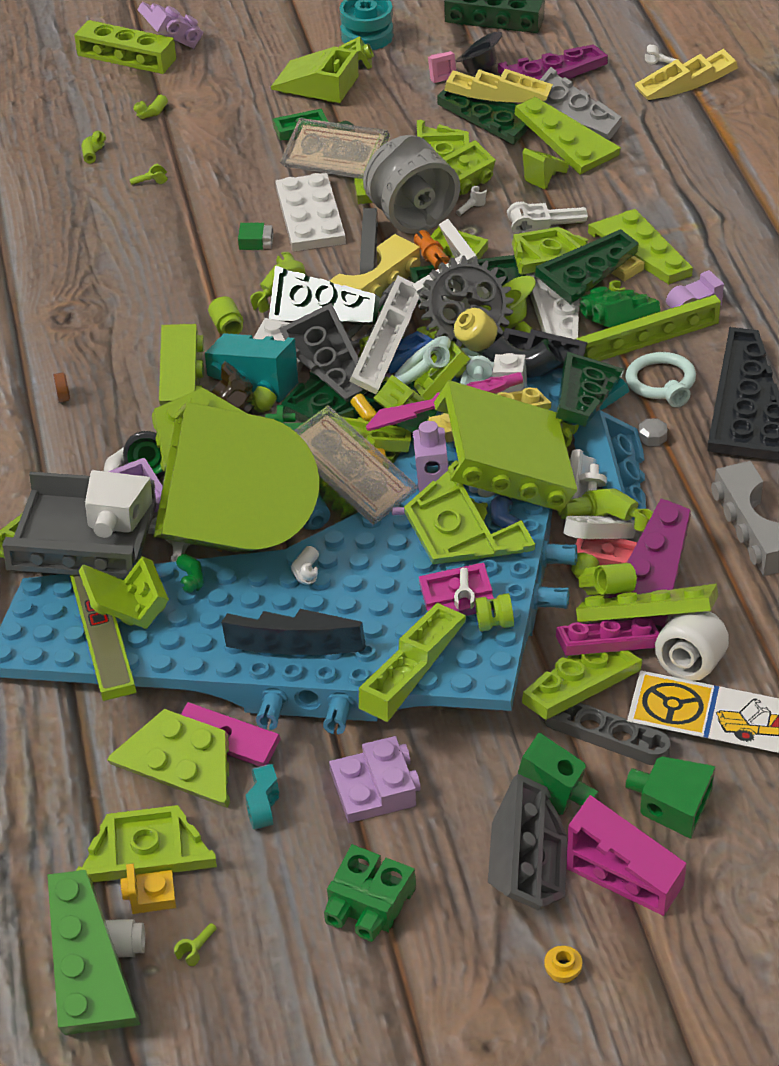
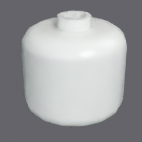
(692, 645)

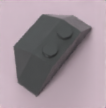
(528, 846)

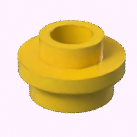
(563, 972)

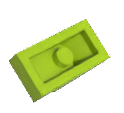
(541, 166)

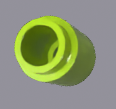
(226, 315)

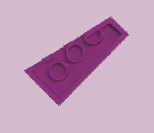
(569, 65)
(659, 552)

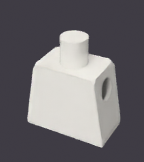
(116, 501)

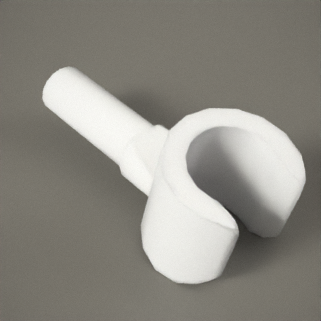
(653, 59)
(476, 199)
(464, 590)

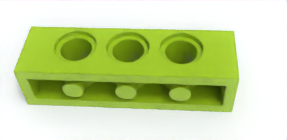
(125, 46)

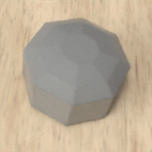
(652, 432)

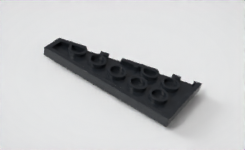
(746, 400)

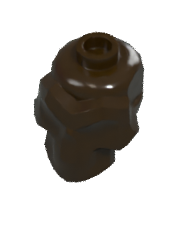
(234, 388)

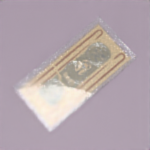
(332, 147)
(354, 466)

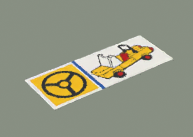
(706, 711)

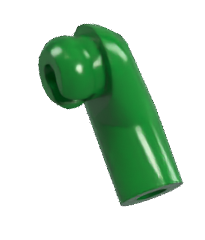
(193, 567)

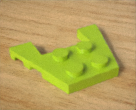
(453, 527)

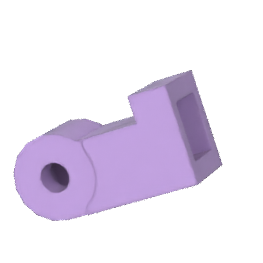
(705, 287)

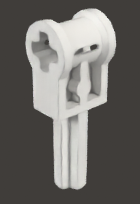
(538, 216)

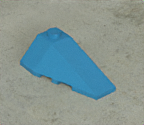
(616, 452)

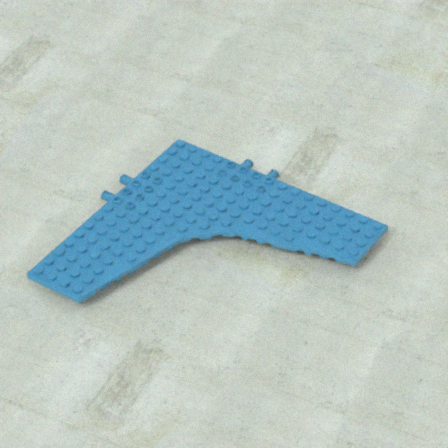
(362, 576)

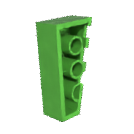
(86, 965)

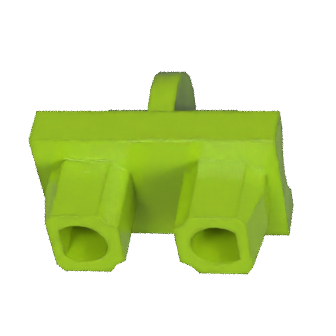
(396, 393)

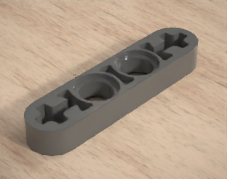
(369, 240)
(608, 725)

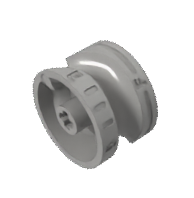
(411, 184)

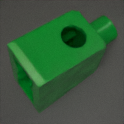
(558, 771)
(673, 792)

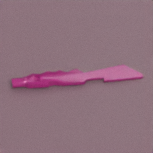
(401, 413)

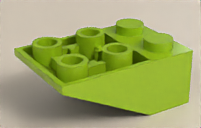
(320, 75)

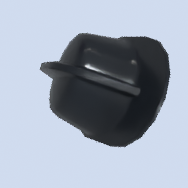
(481, 54)

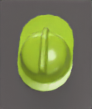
(520, 289)

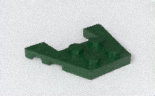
(315, 395)

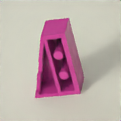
(623, 858)

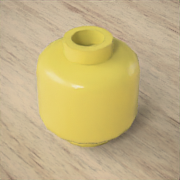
(475, 329)

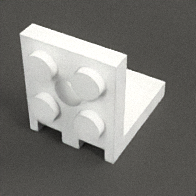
(459, 248)

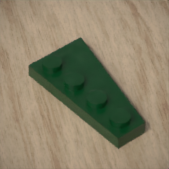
(586, 266)

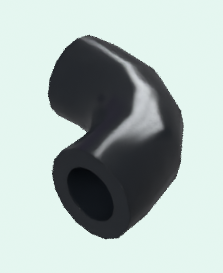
(539, 359)

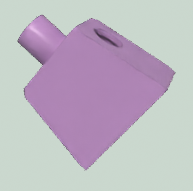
(429, 451)

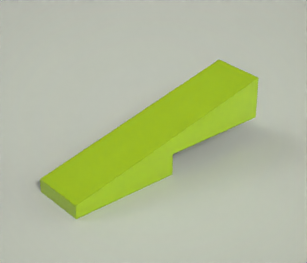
(417, 651)

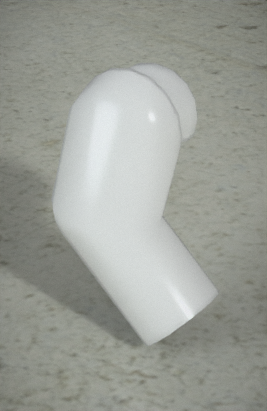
(303, 568)

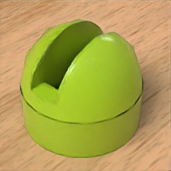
(263, 399)
(583, 561)

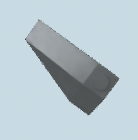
(325, 349)

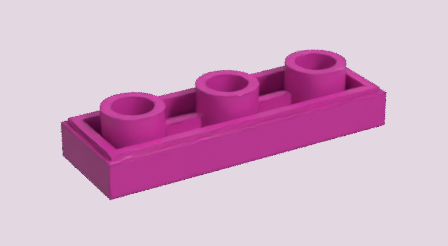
(607, 636)
(245, 740)

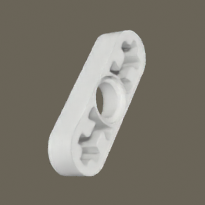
(599, 527)

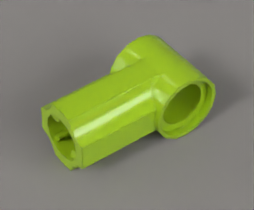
(608, 579)

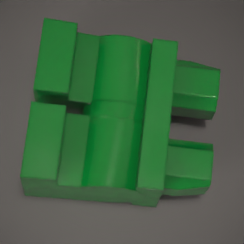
(368, 892)

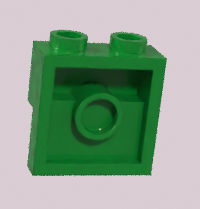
(616, 307)

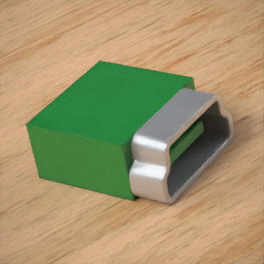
(255, 236)

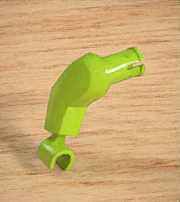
(259, 298)
(606, 502)

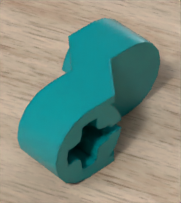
(262, 796)

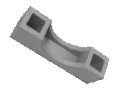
(739, 491)

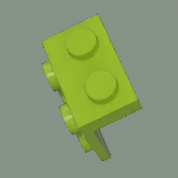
(131, 600)

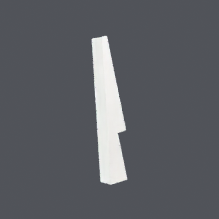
(385, 336)

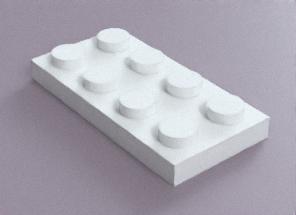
(310, 212)

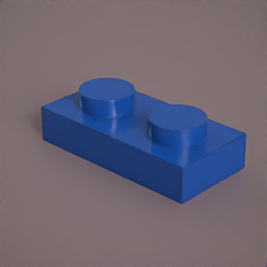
(406, 348)

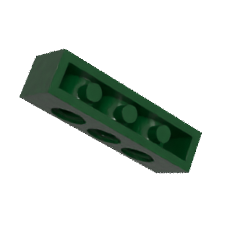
(498, 14)

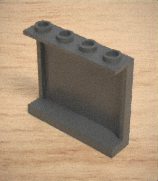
(56, 533)

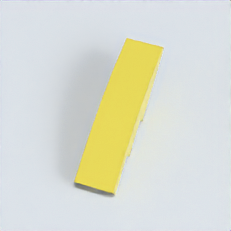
(680, 77)
(507, 88)

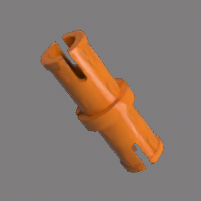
(431, 249)

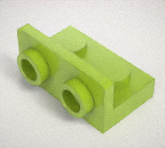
(472, 165)

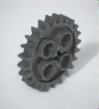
(469, 277)

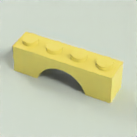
(394, 258)

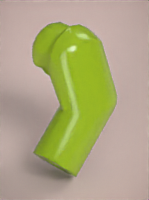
(154, 109)
(91, 145)

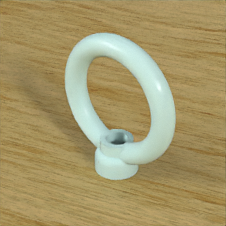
(421, 361)
(674, 392)

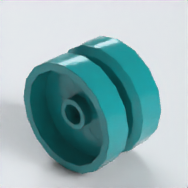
(368, 20)

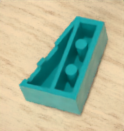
(260, 361)

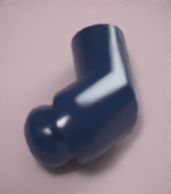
(501, 510)

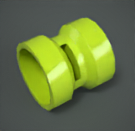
(502, 612)

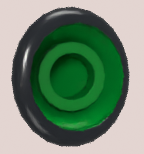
(144, 445)

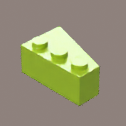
(180, 361)

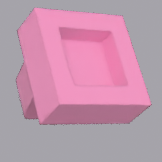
(441, 66)

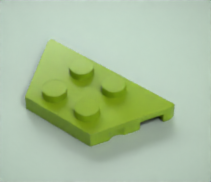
(443, 139)
(543, 245)
(164, 417)
(179, 755)
(151, 840)

